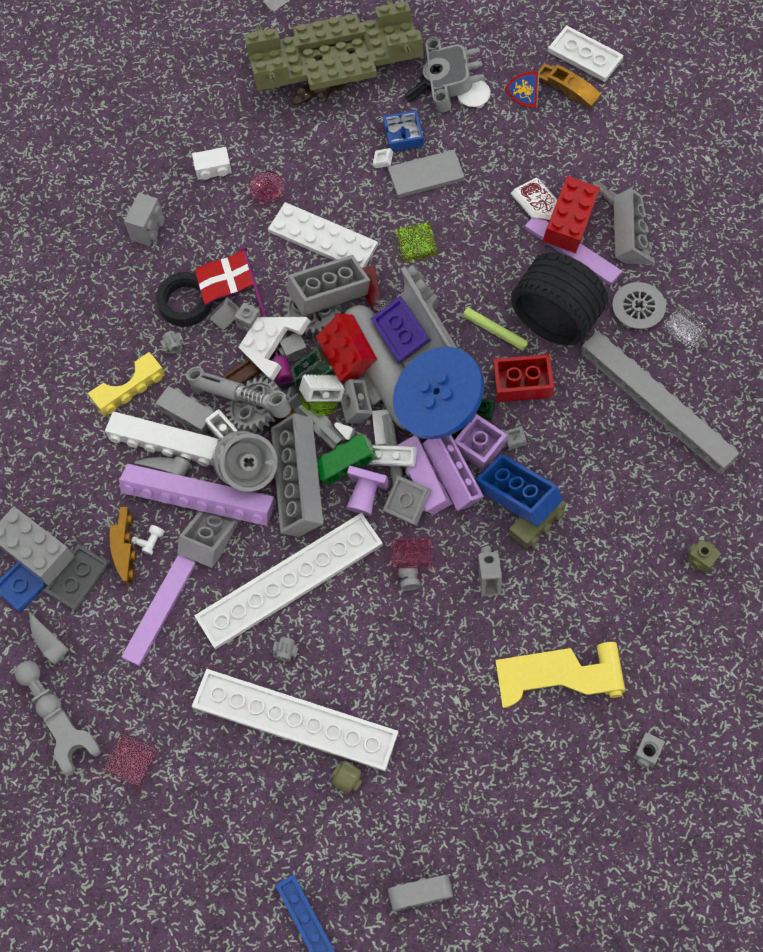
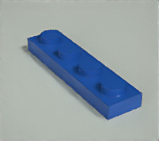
(303, 915)

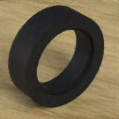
(169, 285)

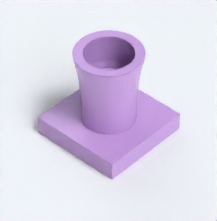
(365, 489)

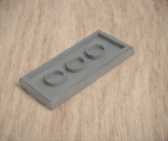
(426, 173)

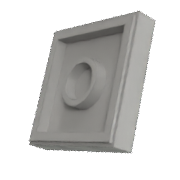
(407, 500)

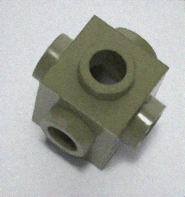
(703, 556)

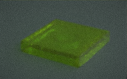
(416, 241)

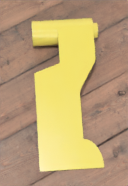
(563, 669)

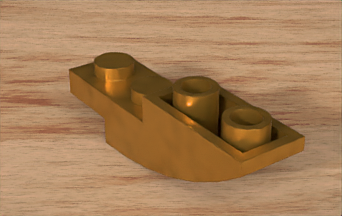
(570, 83)
(121, 547)

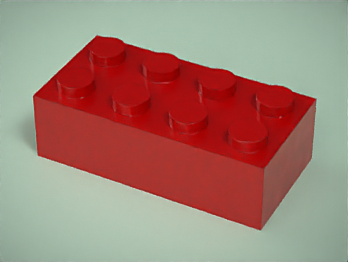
(571, 214)

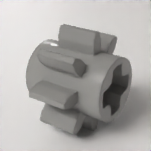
(172, 342)
(285, 649)

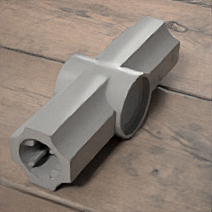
(323, 428)

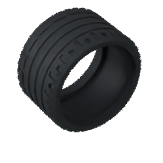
(559, 298)

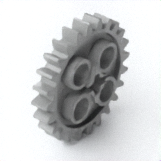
(315, 326)
(250, 416)

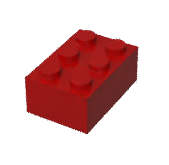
(346, 347)
(523, 378)

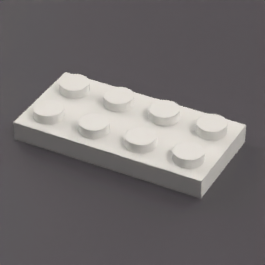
(585, 53)

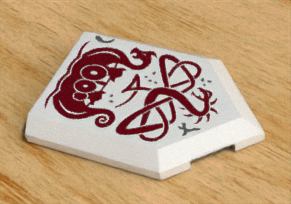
(535, 199)

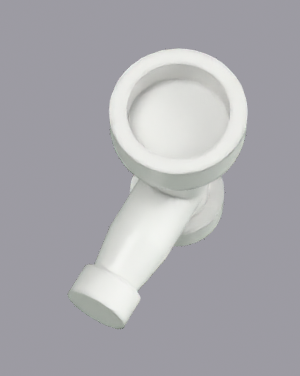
(148, 545)

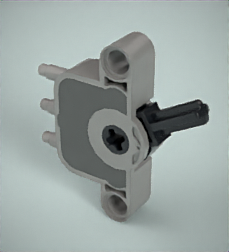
(446, 73)

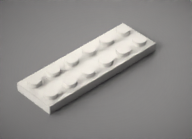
(321, 235)

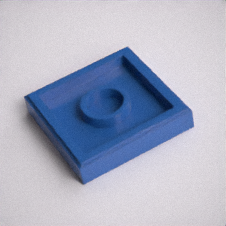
(20, 586)

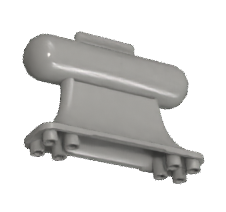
(386, 370)

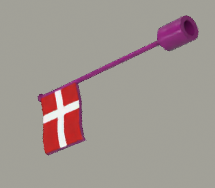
(231, 277)

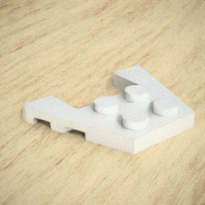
(264, 338)

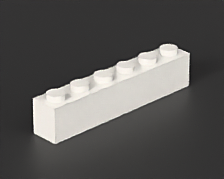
(161, 438)

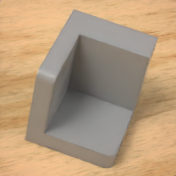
(224, 313)

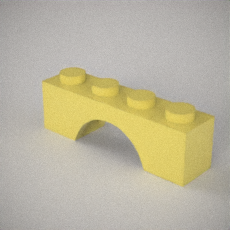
(108, 397)

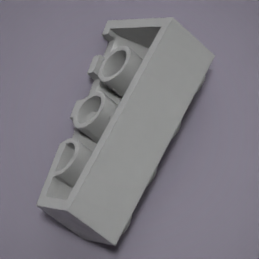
(631, 229)

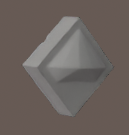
(515, 438)

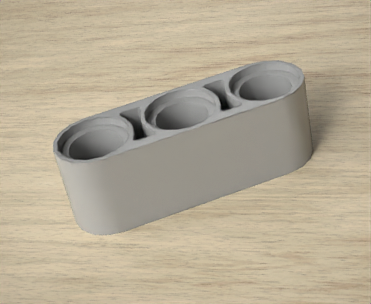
(420, 892)

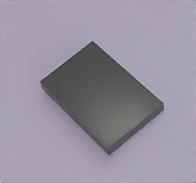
(77, 578)

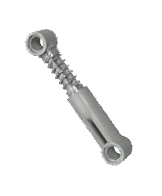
(236, 391)

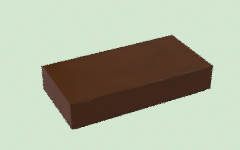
(243, 372)

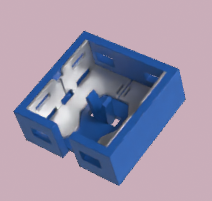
(400, 126)

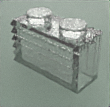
(684, 328)

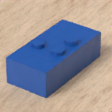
(519, 490)

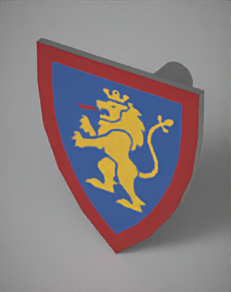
(525, 89)

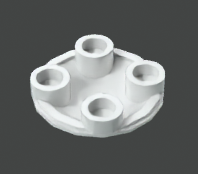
(476, 96)

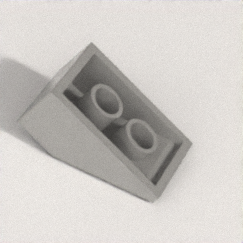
(206, 537)

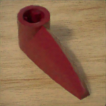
(373, 291)

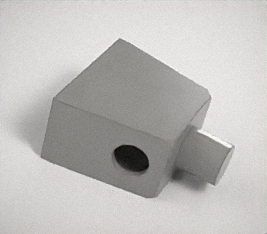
(489, 572)

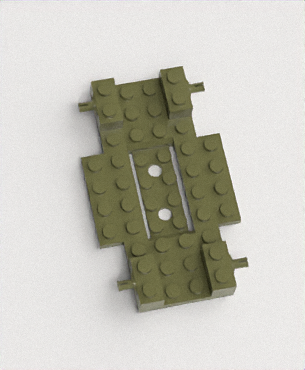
(375, 43)

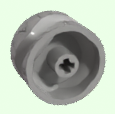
(248, 474)

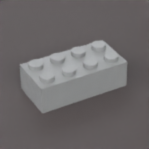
(327, 285)
(33, 546)

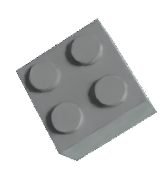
(144, 219)

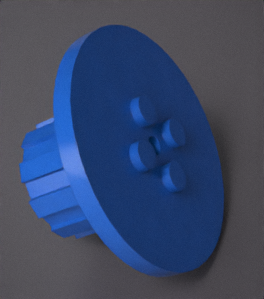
(438, 393)

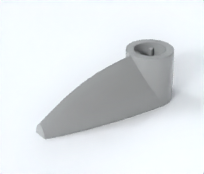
(175, 466)
(47, 641)

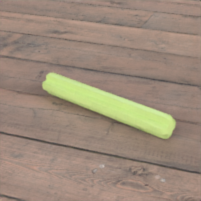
(495, 329)

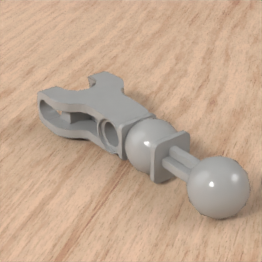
(49, 708)

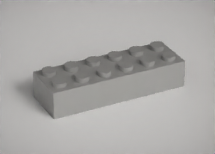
(297, 476)

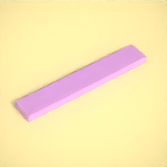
(600, 266)
(158, 610)

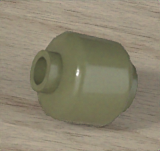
(346, 777)

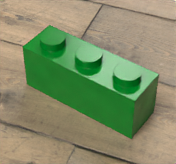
(354, 453)

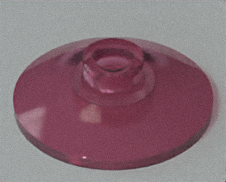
(266, 180)

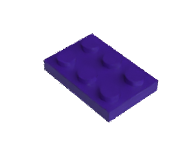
(400, 329)

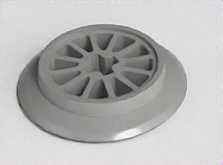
(641, 289)

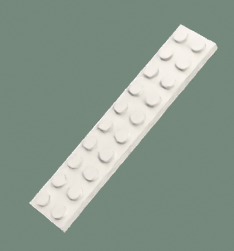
(288, 581)
(295, 720)

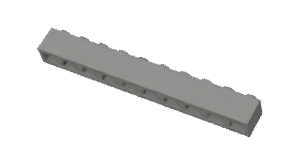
(660, 403)

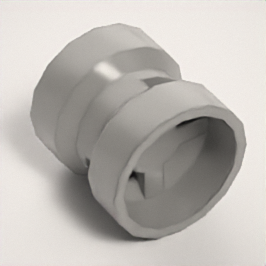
(409, 579)

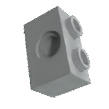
(356, 402)

